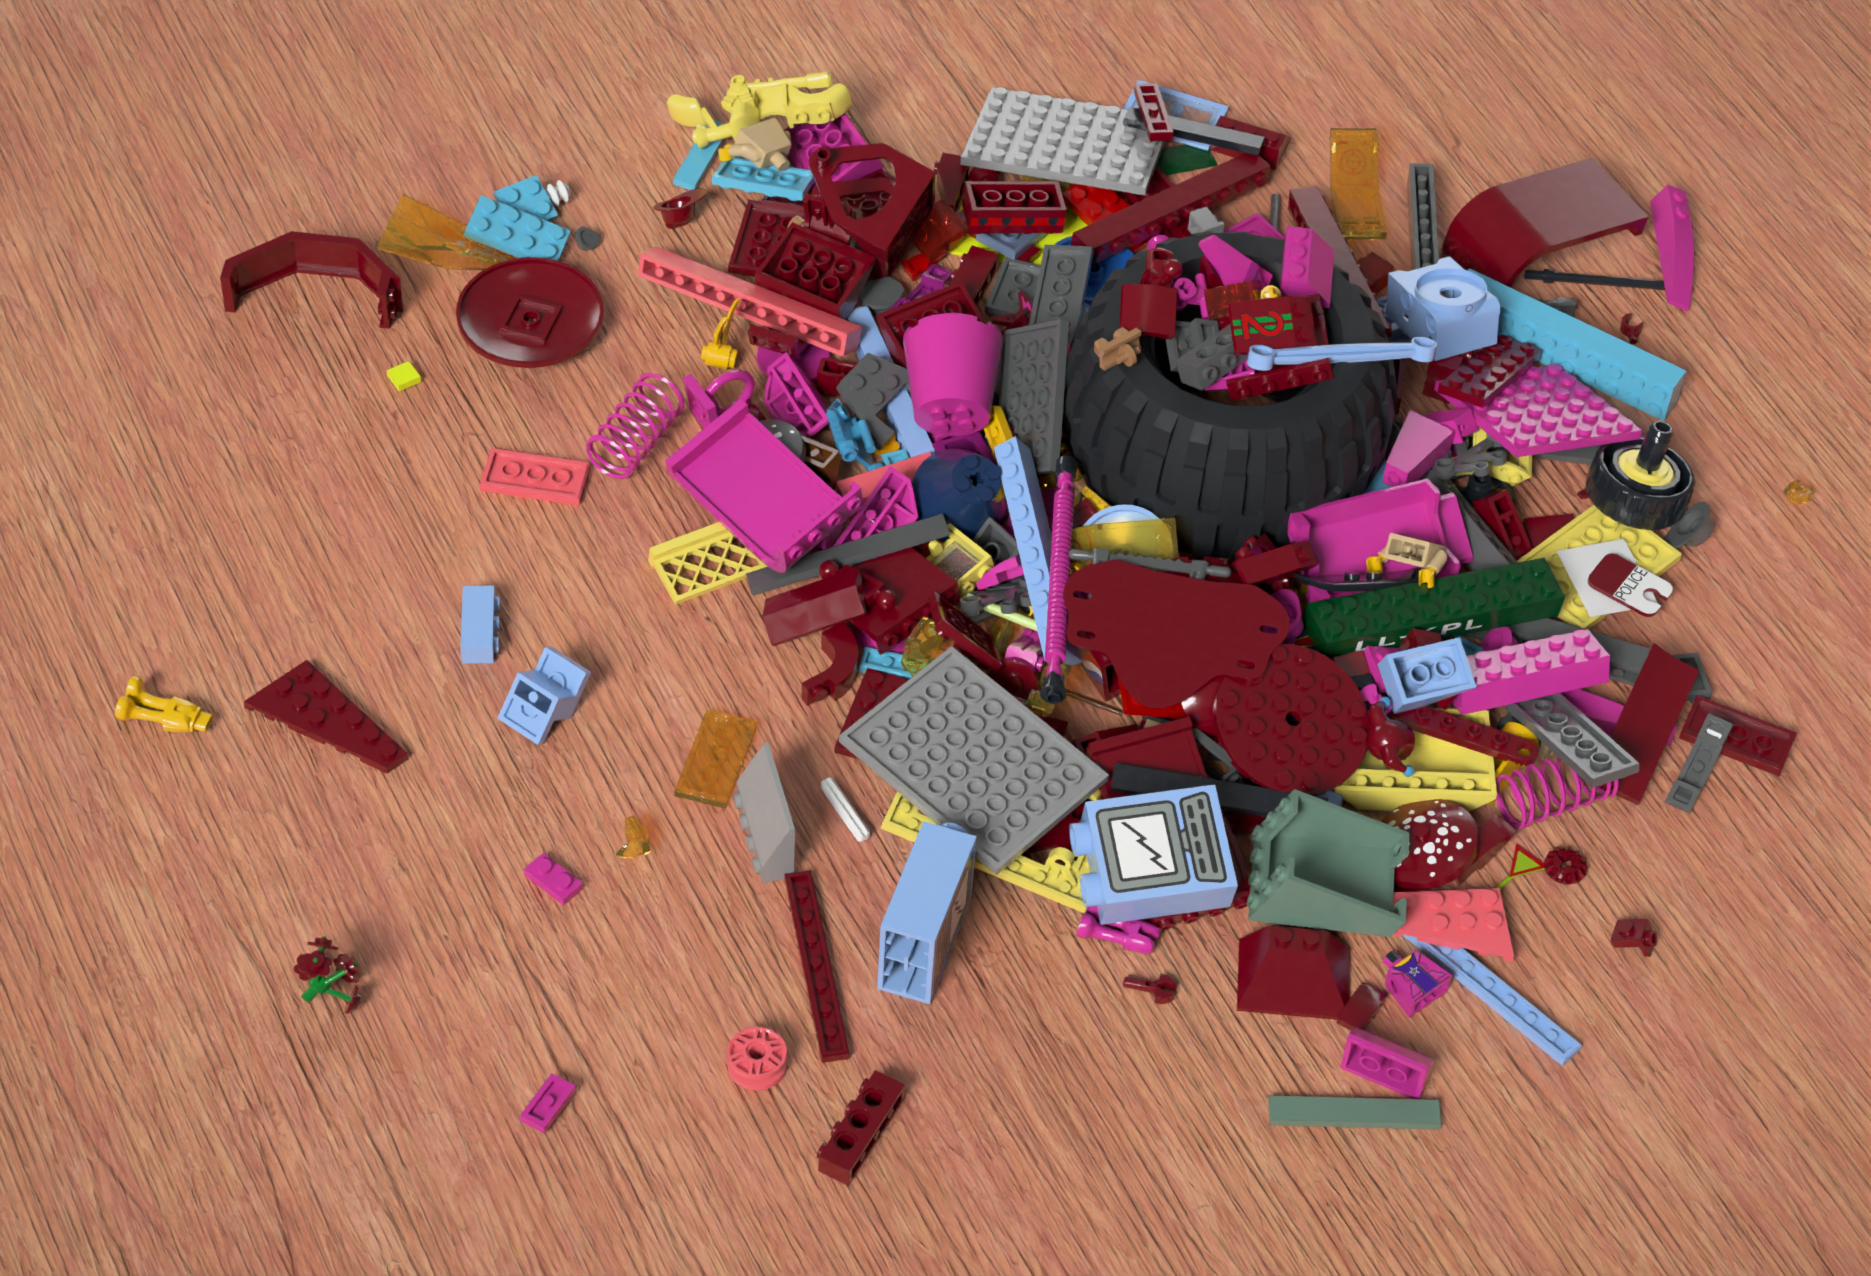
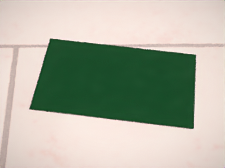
(1184, 159)

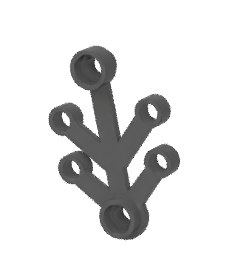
(1447, 467)
(972, 604)

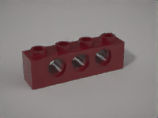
(845, 1164)

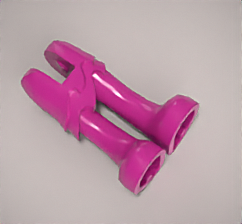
(1135, 934)

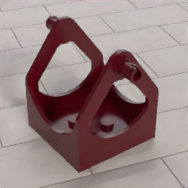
(894, 226)

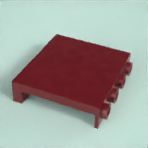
(912, 581)

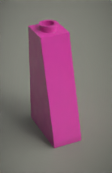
(1416, 449)

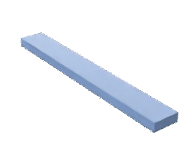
(1503, 1000)

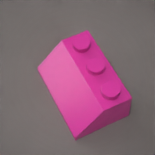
(1306, 265)
(1386, 1063)

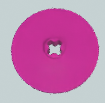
(807, 360)

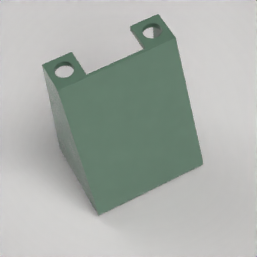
(1326, 868)

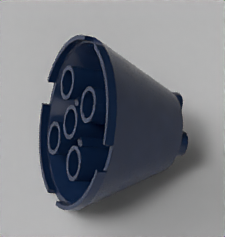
(961, 488)

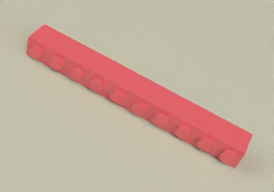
(755, 302)

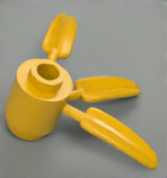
(717, 353)

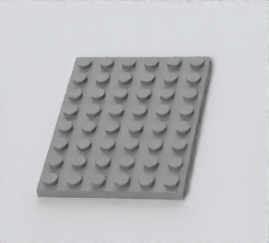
(1061, 142)
(974, 758)

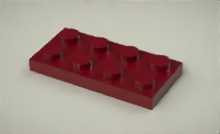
(1750, 739)

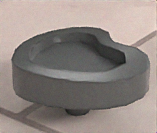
(587, 239)

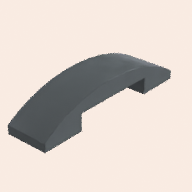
(1699, 763)

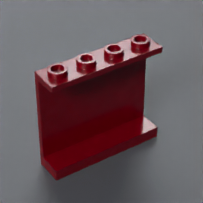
(1285, 375)

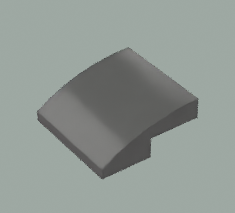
(1188, 336)

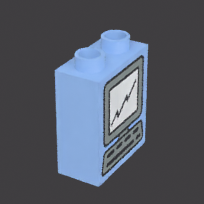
(1154, 855)
(926, 911)

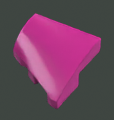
(1003, 571)

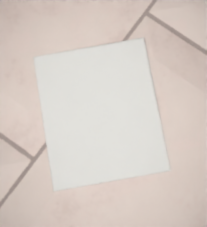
(1582, 561)

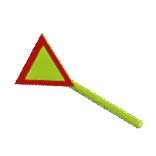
(1522, 864)

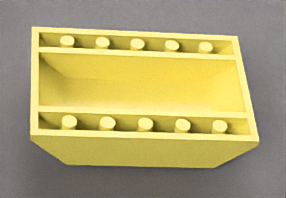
(1440, 772)

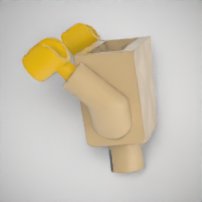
(762, 144)
(1412, 552)

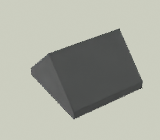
(996, 541)

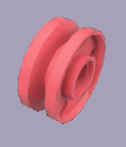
(757, 1073)

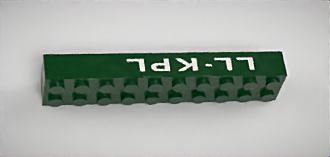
(1451, 607)

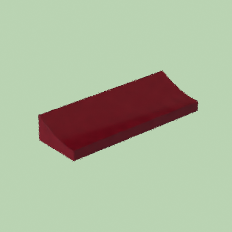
(1650, 717)

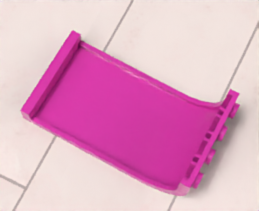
(760, 488)

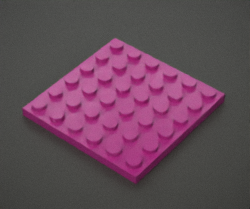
(1549, 413)

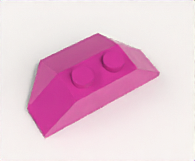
(794, 398)
(887, 507)

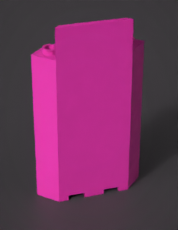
(1359, 527)

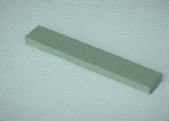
(1354, 1112)

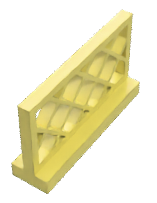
(694, 544)

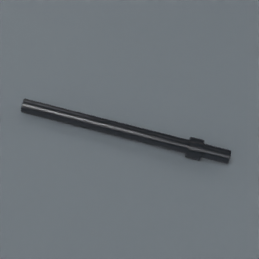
(1549, 276)

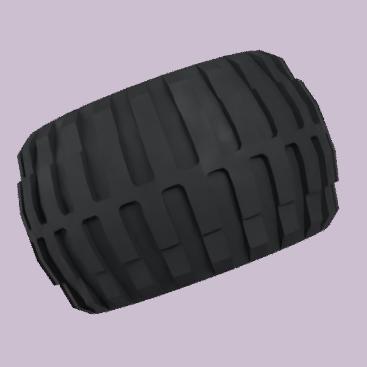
(1219, 464)

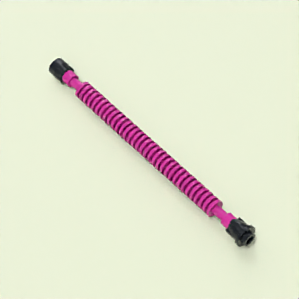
(1060, 566)

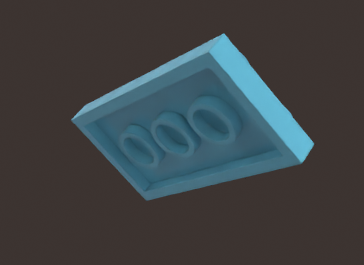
(745, 175)
(515, 231)

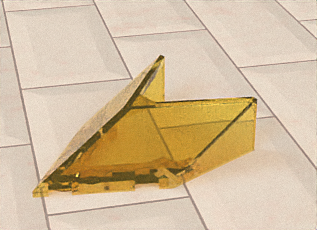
(435, 239)

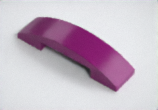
(932, 280)

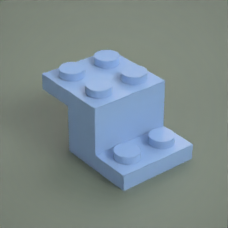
(544, 695)

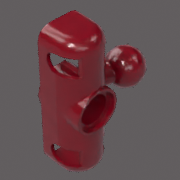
(1160, 271)

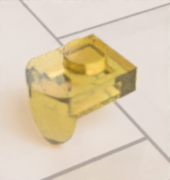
(637, 837)

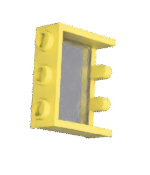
(960, 559)

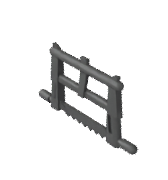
(1196, 569)

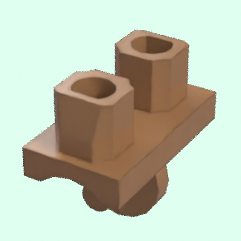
(1121, 349)

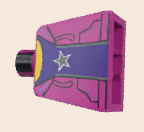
(1415, 981)

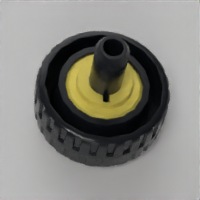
(1641, 480)

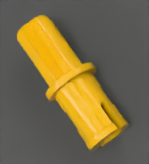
(1270, 292)

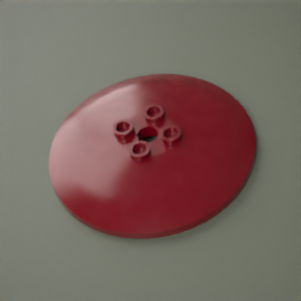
(505, 295)

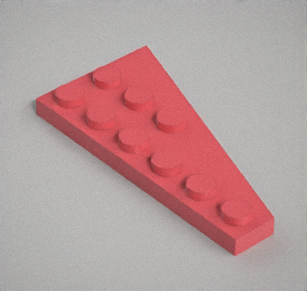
(1458, 920)

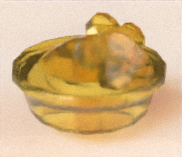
(1798, 492)

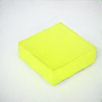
(403, 376)

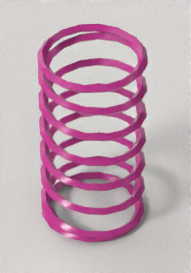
(604, 439)
(1548, 794)

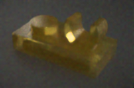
(1002, 631)

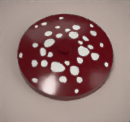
(1440, 843)

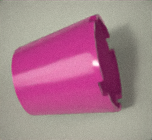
(952, 372)

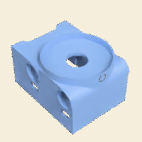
(1457, 322)

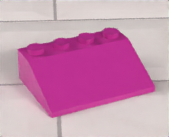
(838, 133)

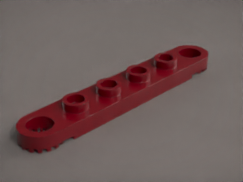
(1468, 734)

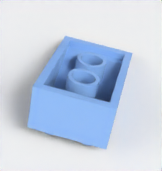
(1426, 674)

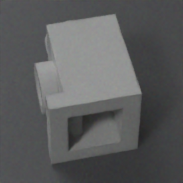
(1203, 220)

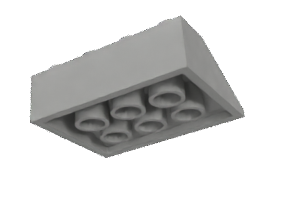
(765, 817)

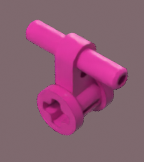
(1190, 294)

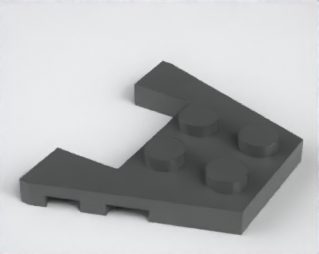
(870, 389)

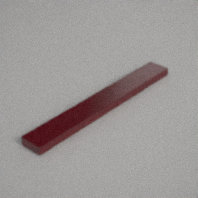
(816, 967)

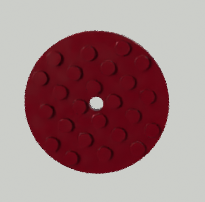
(1285, 757)

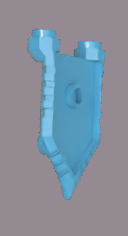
(851, 436)

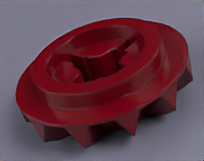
(1569, 874)

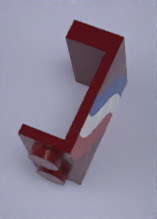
(1099, 670)

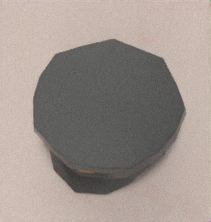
(881, 294)

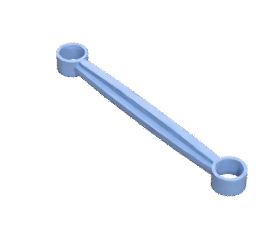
(1264, 357)

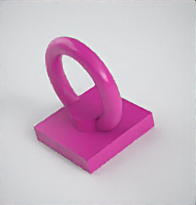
(704, 404)

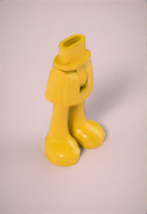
(175, 713)

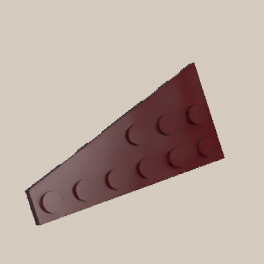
(325, 714)

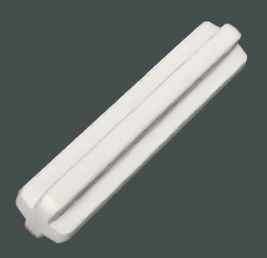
(845, 809)

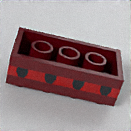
(1014, 207)

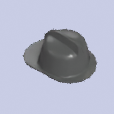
(1692, 528)

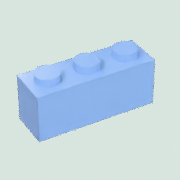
(479, 624)

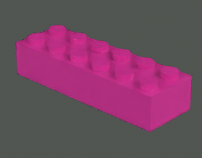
(1534, 670)

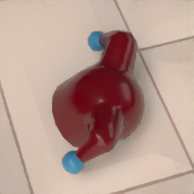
(1389, 738)

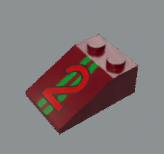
(1272, 323)

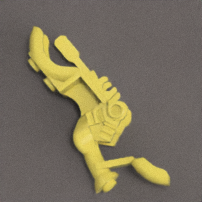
(757, 100)

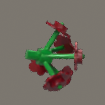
(316, 966)

